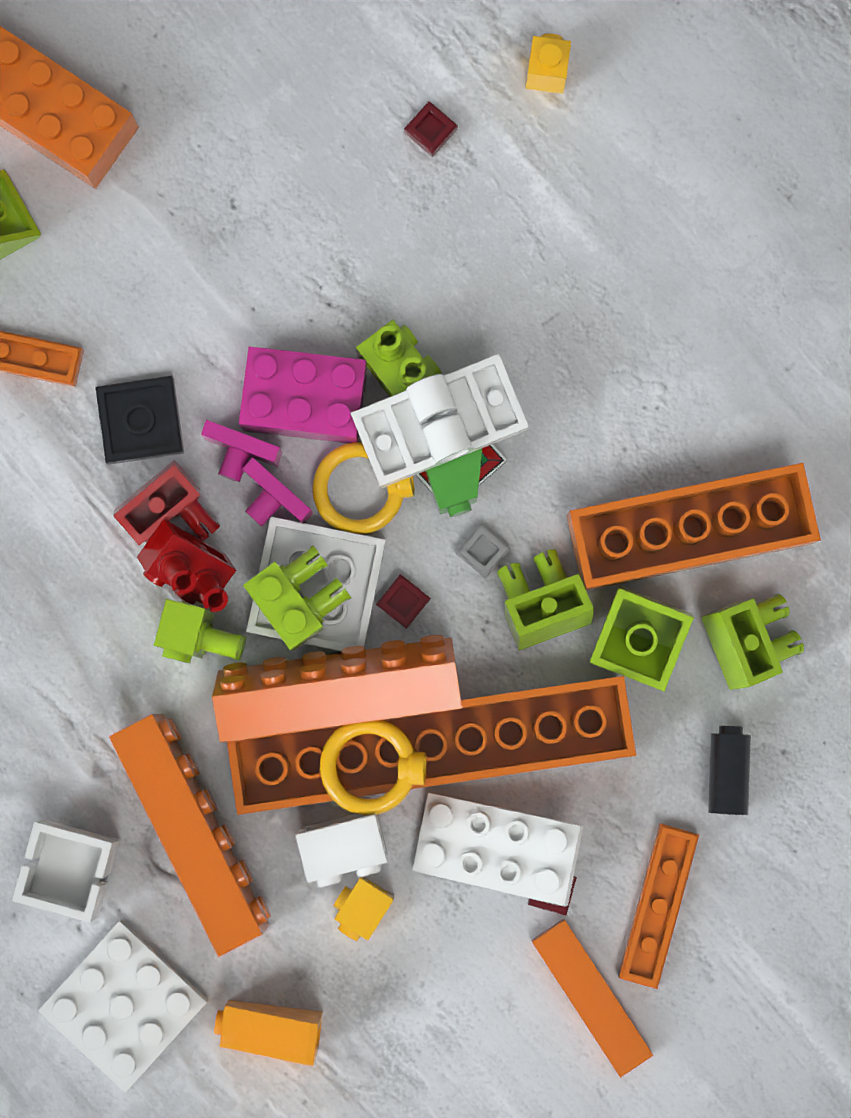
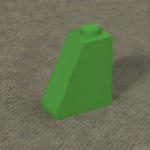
(456, 483)

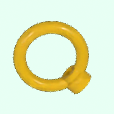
(396, 491)
(410, 767)

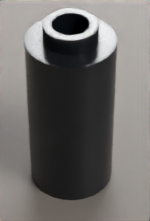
(729, 771)

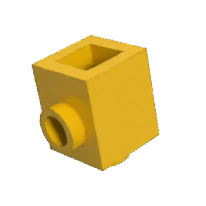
(548, 63)
(361, 908)

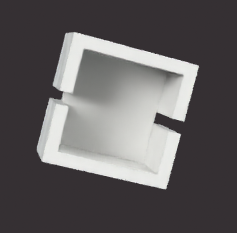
(341, 847)
(67, 872)

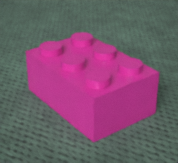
(302, 394)

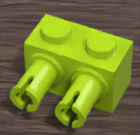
(394, 358)
(278, 598)
(548, 610)
(189, 632)
(744, 644)

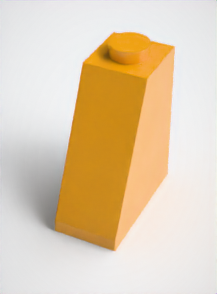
(270, 1031)

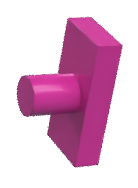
(239, 449)
(273, 496)

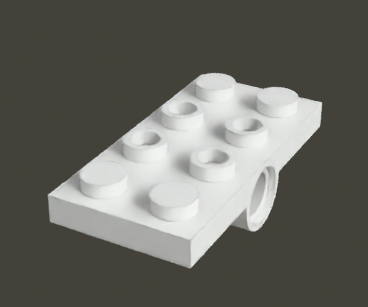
(439, 420)
(498, 849)

